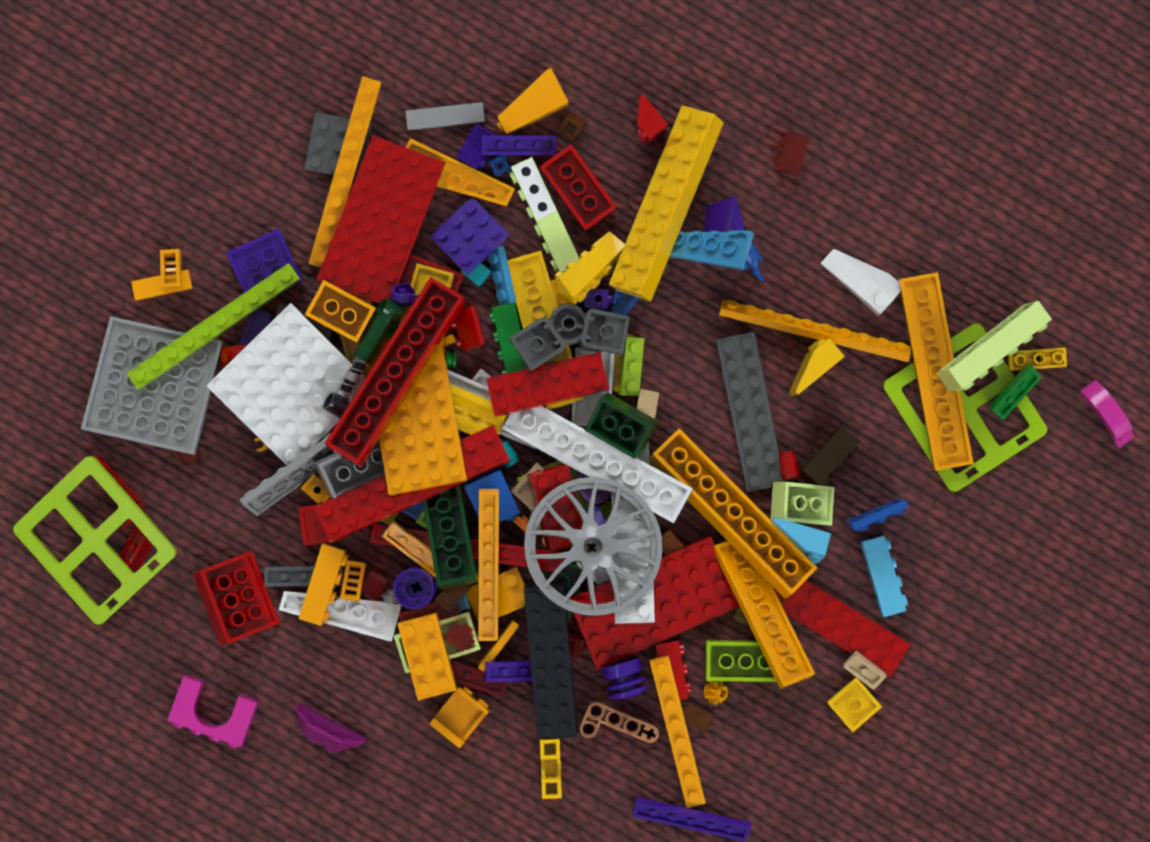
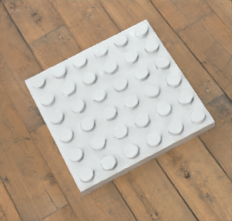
(282, 384)

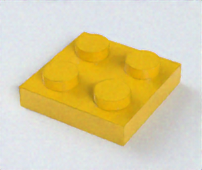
(854, 704)

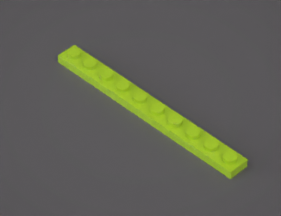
(213, 326)

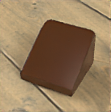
(572, 125)

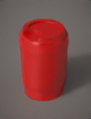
(788, 465)

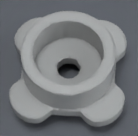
(388, 597)

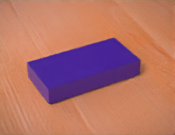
(256, 323)

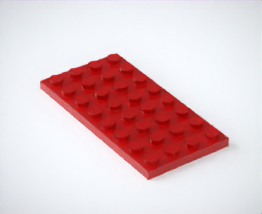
(381, 220)
(686, 594)

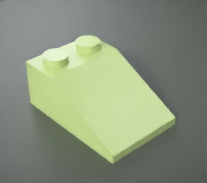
(802, 503)

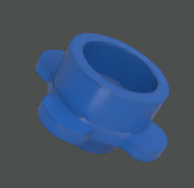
(499, 170)

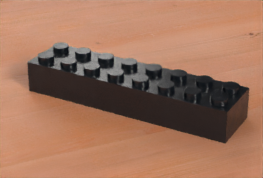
(551, 663)

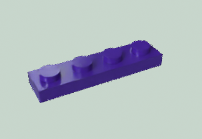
(518, 145)

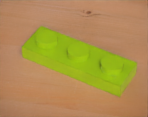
(631, 366)

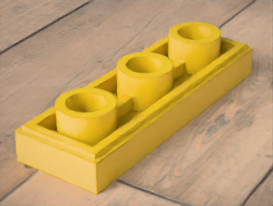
(1048, 359)

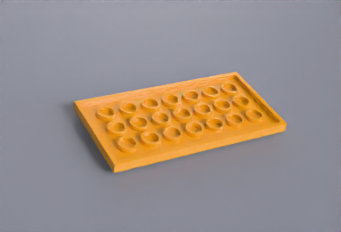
(423, 437)

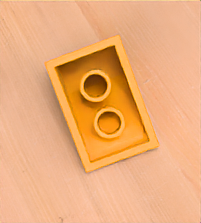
(509, 592)

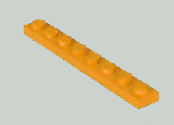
(488, 564)
(677, 731)

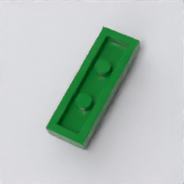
(1015, 392)

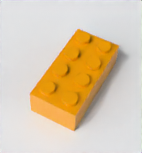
(427, 656)

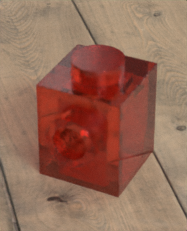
(460, 636)

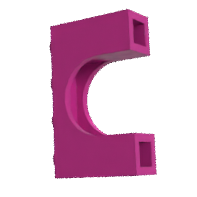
(185, 714)

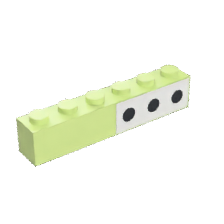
(545, 214)

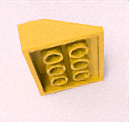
(820, 358)

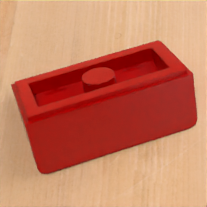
(135, 549)

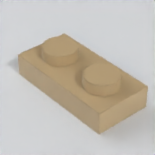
(864, 670)

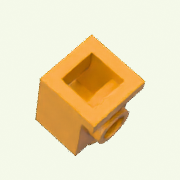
(309, 487)

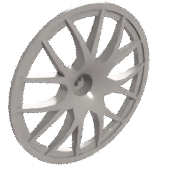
(604, 545)

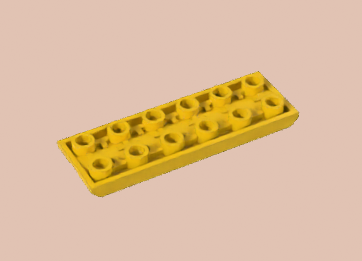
(474, 412)

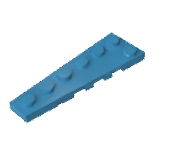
(714, 247)

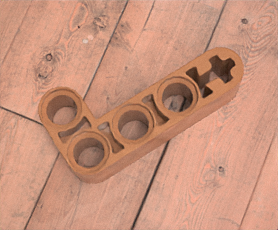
(620, 725)

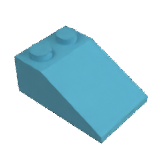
(810, 541)

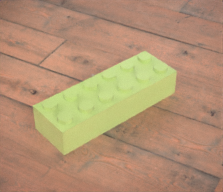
(994, 346)

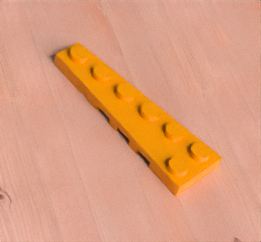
(466, 180)

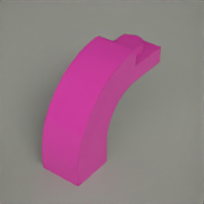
(1109, 412)

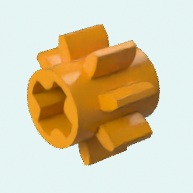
(715, 692)

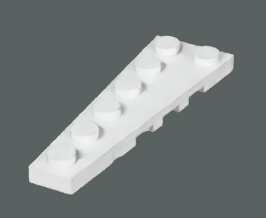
(364, 617)

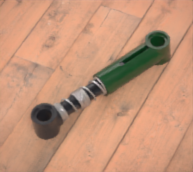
(386, 315)

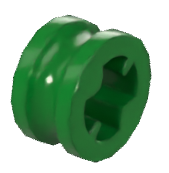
(451, 358)

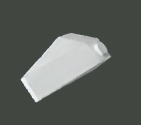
(866, 282)

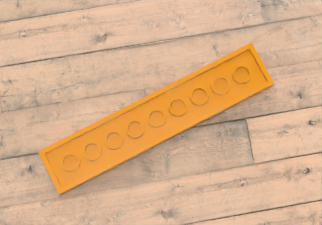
(931, 352)

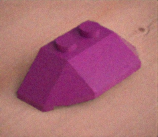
(326, 731)

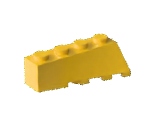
(589, 268)

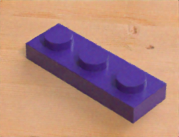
(507, 671)

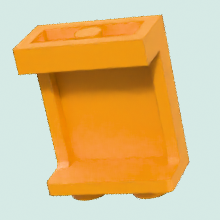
(460, 716)

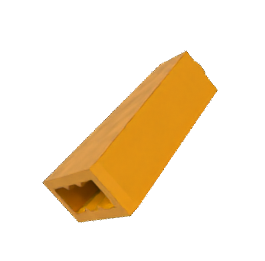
(534, 104)

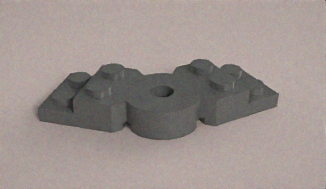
(592, 330)

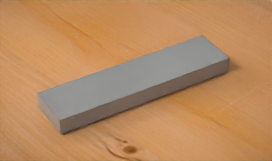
(445, 116)

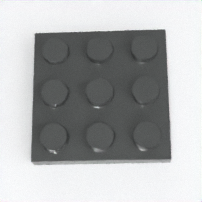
(326, 143)

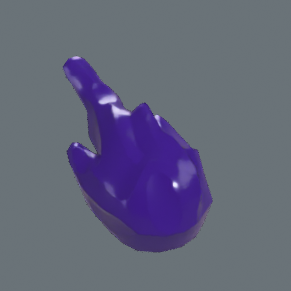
(403, 294)

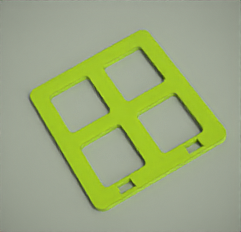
(994, 453)
(94, 539)

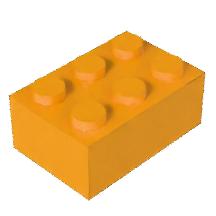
(340, 312)

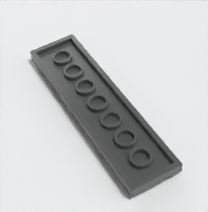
(750, 411)

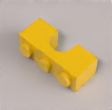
(550, 768)

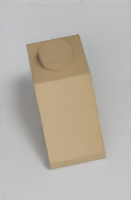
(648, 402)

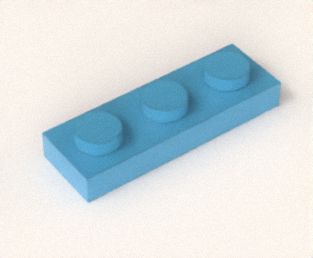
(501, 276)

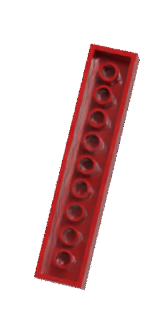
(395, 372)

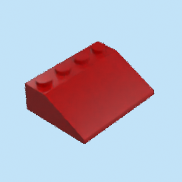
(236, 598)

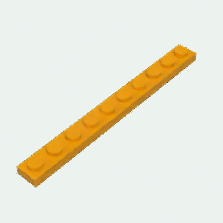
(346, 167)
(814, 330)

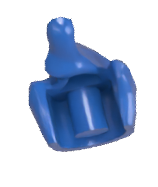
(753, 262)

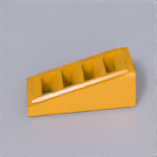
(171, 253)
(360, 582)

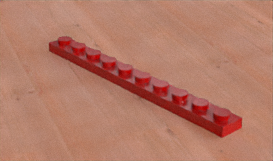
(507, 553)

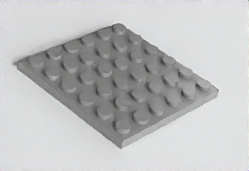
(165, 411)

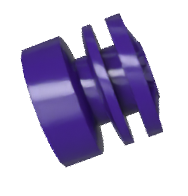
(406, 593)
(624, 678)

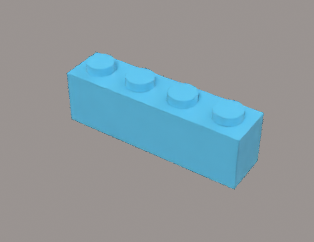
(883, 576)

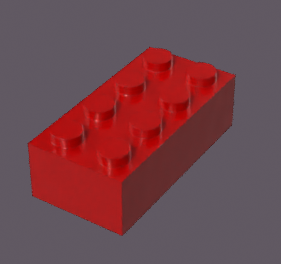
(578, 188)
(541, 484)

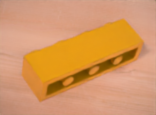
(322, 584)

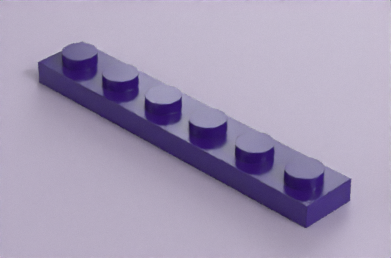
(691, 819)

